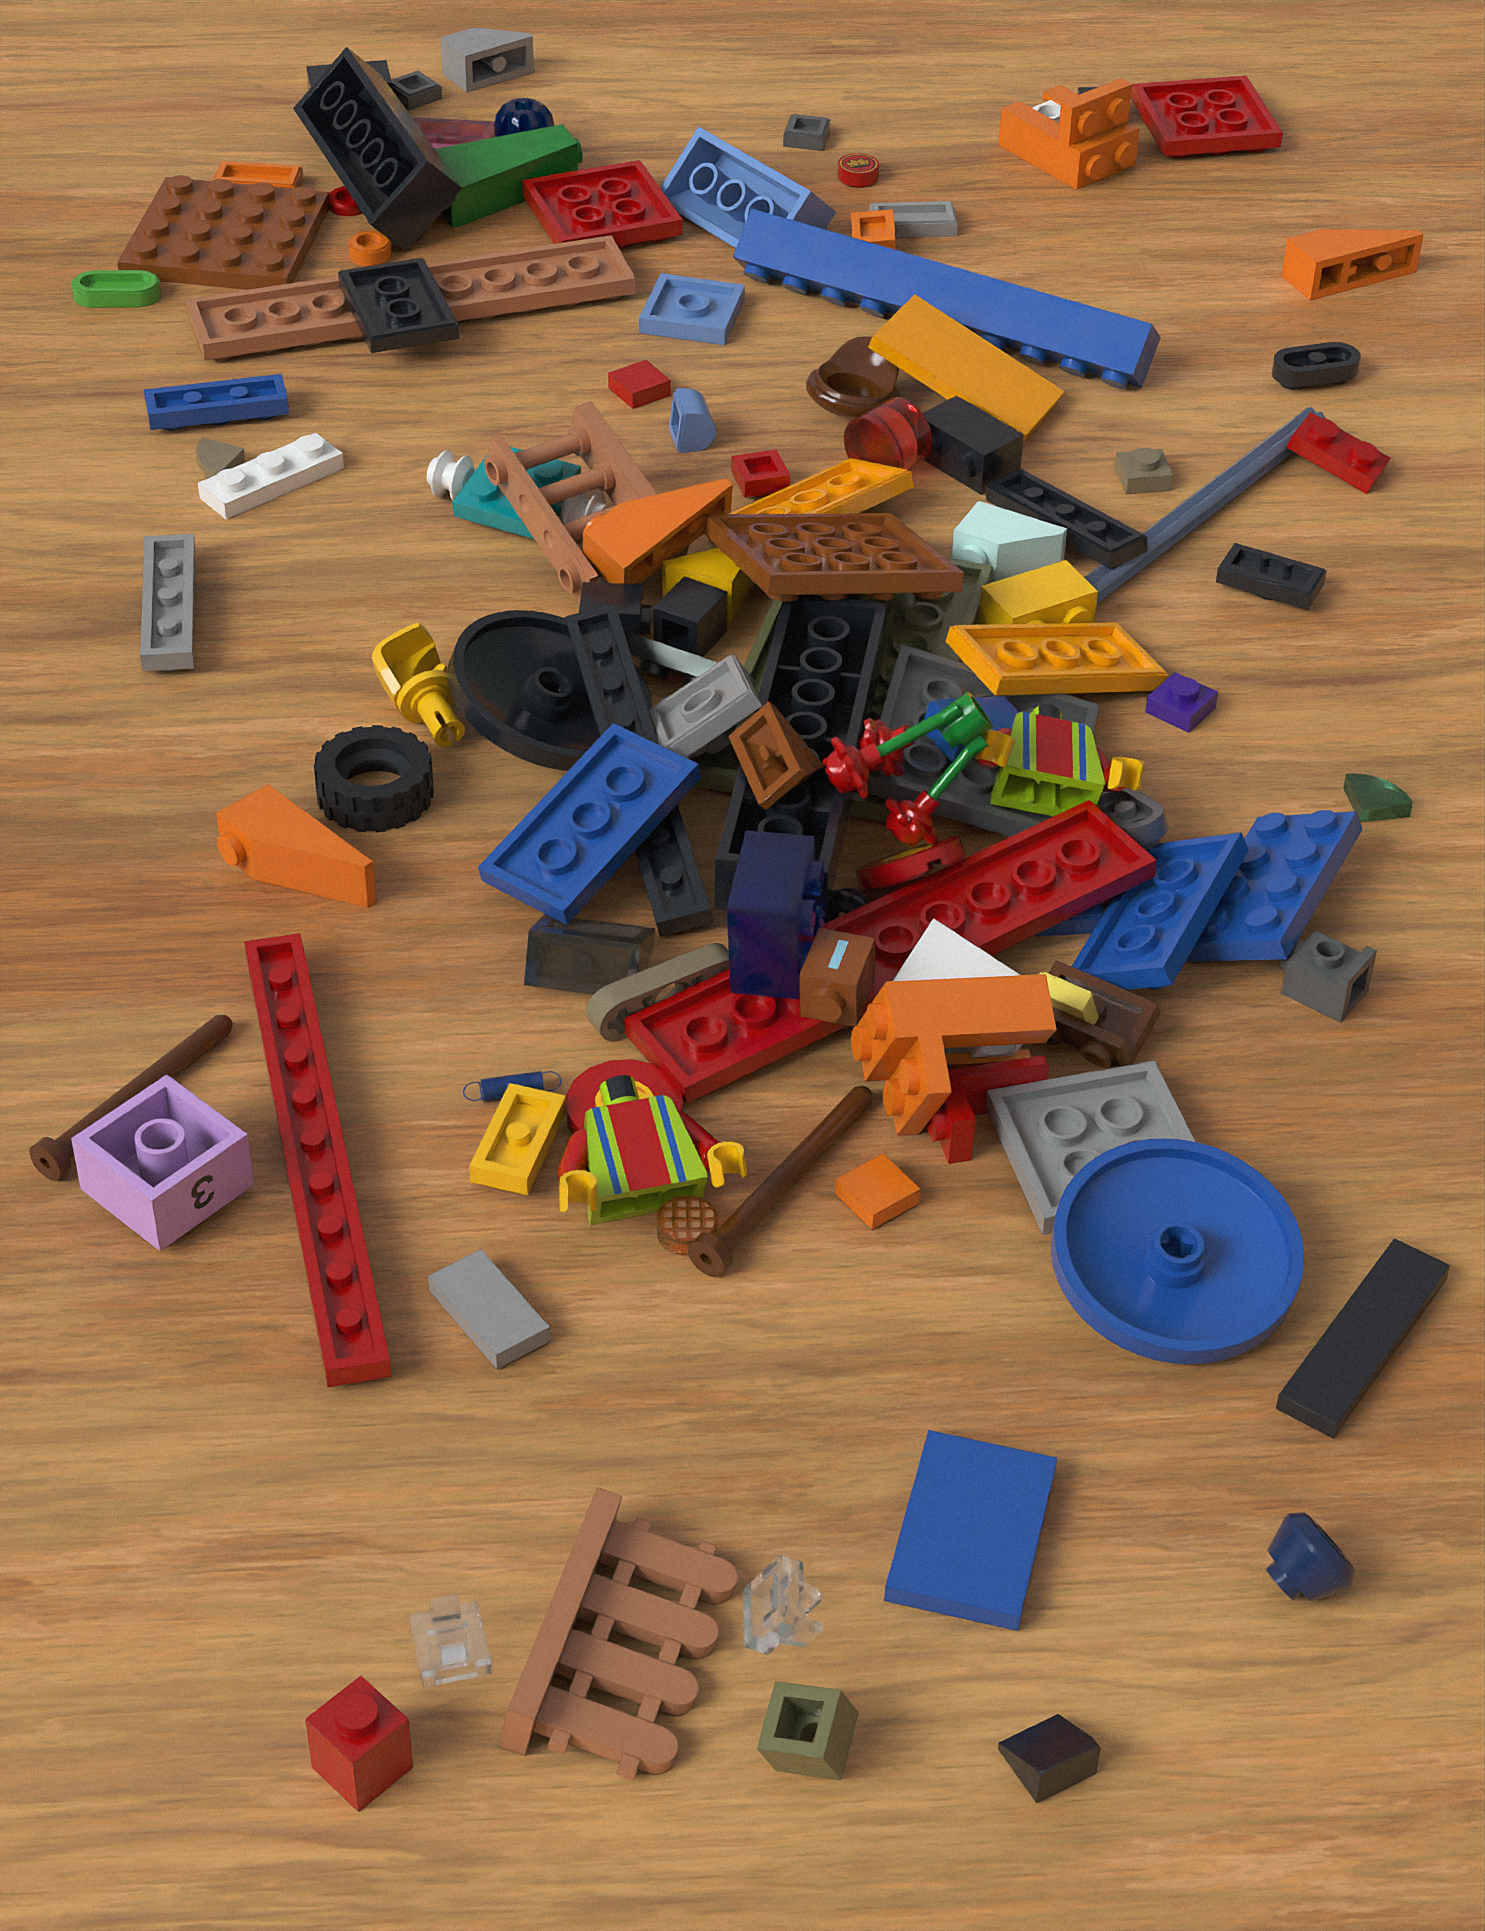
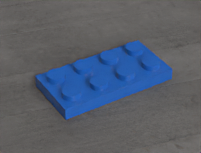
(589, 823)
(1277, 885)
(1157, 923)

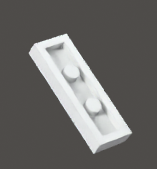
(270, 475)

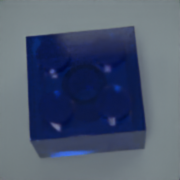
(773, 913)

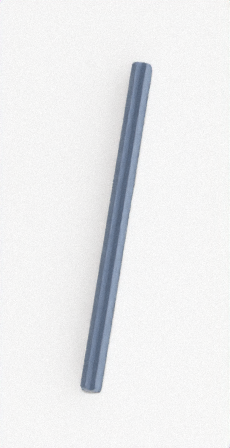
(1201, 505)

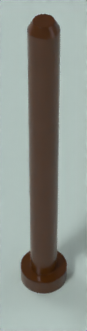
(711, 1251)

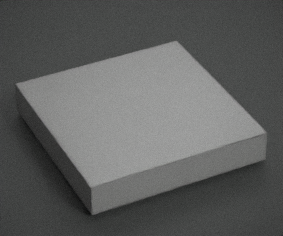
(705, 707)

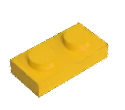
(518, 1139)

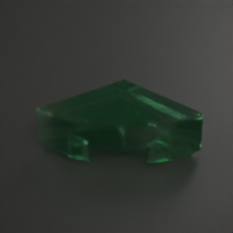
(1376, 798)

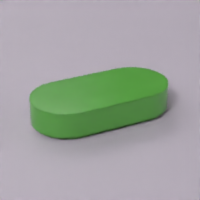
(116, 288)

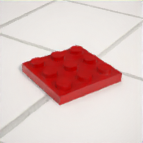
(1206, 116)
(603, 202)

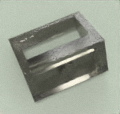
(585, 953)

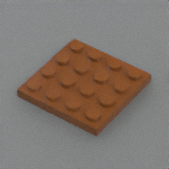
(225, 233)
(833, 555)

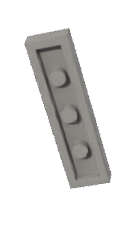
(168, 603)

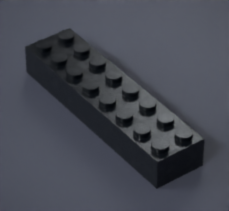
(825, 685)

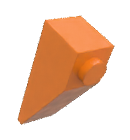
(1348, 259)
(643, 532)
(292, 849)

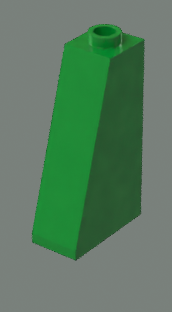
(495, 167)

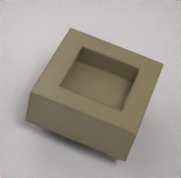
(1143, 471)

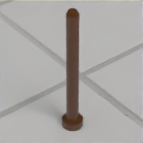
(53, 1156)

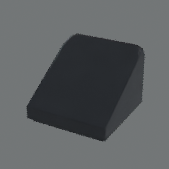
(1051, 1756)

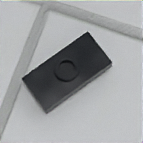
(1271, 576)

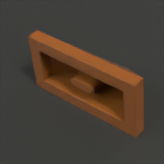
(772, 755)

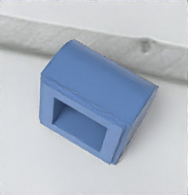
(690, 421)

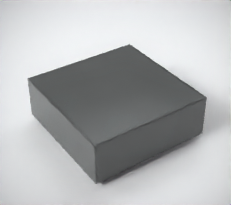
(416, 90)
(806, 132)

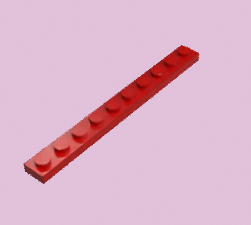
(317, 1164)

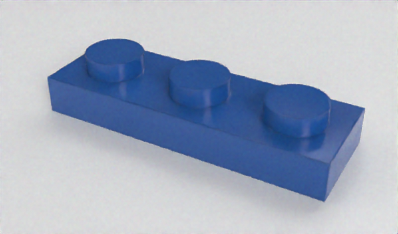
(216, 402)

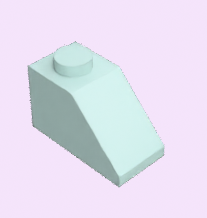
(1007, 541)

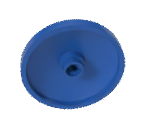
(1177, 1251)

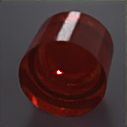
(889, 435)

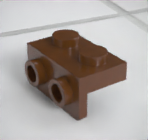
(1121, 1025)

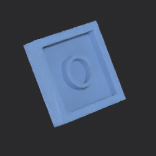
(692, 309)

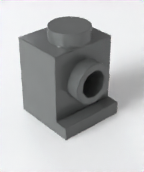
(1327, 975)

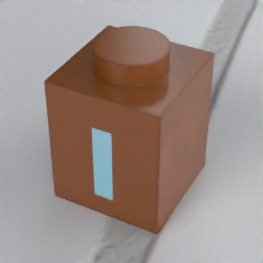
(837, 977)

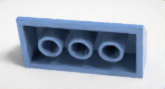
(720, 185)

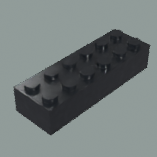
(377, 150)

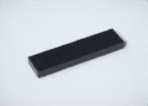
(1087, 528)
(1362, 1338)

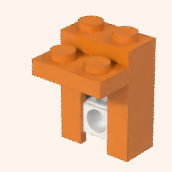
(1074, 134)
(937, 1025)

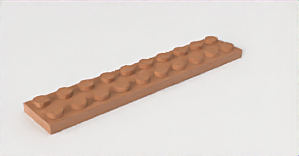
(471, 286)

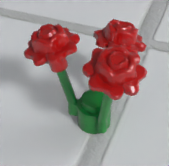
(883, 751)

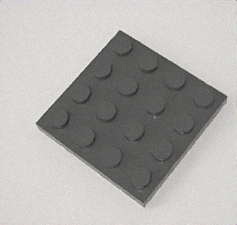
(927, 678)

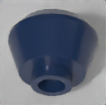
(1307, 1560)

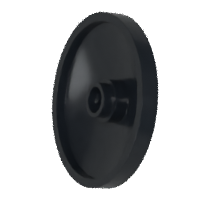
(525, 688)

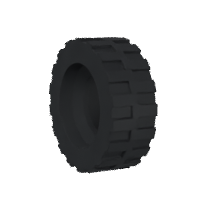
(379, 805)

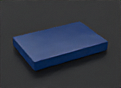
(971, 1530)

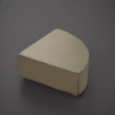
(218, 456)

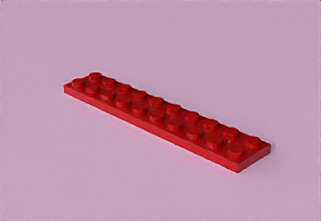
(988, 898)

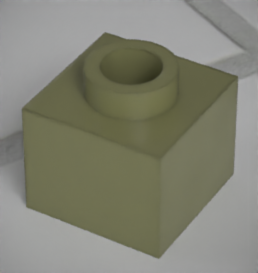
(799, 1715)

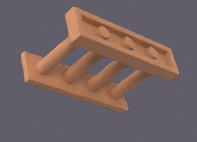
(610, 471)

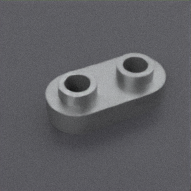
(1136, 815)

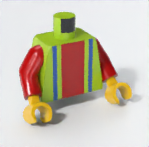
(1052, 764)
(640, 1156)

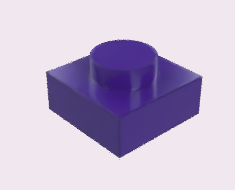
(1181, 702)

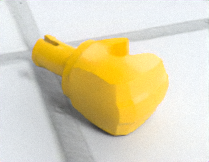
(417, 681)

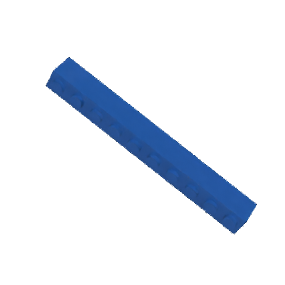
(996, 310)

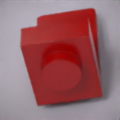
(955, 1118)

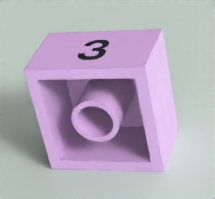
(163, 1162)

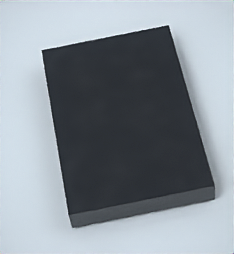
(397, 305)

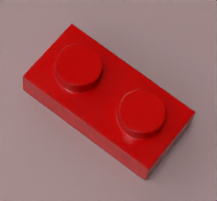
(1338, 452)

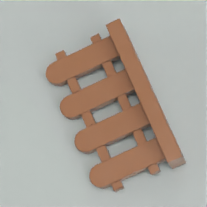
(597, 1663)

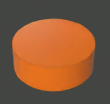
(369, 248)

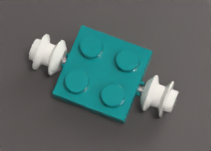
(484, 503)

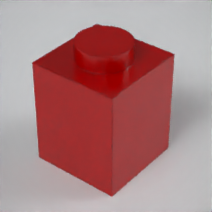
(359, 1743)

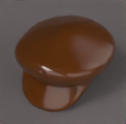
(853, 380)

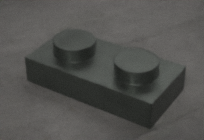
(660, 659)

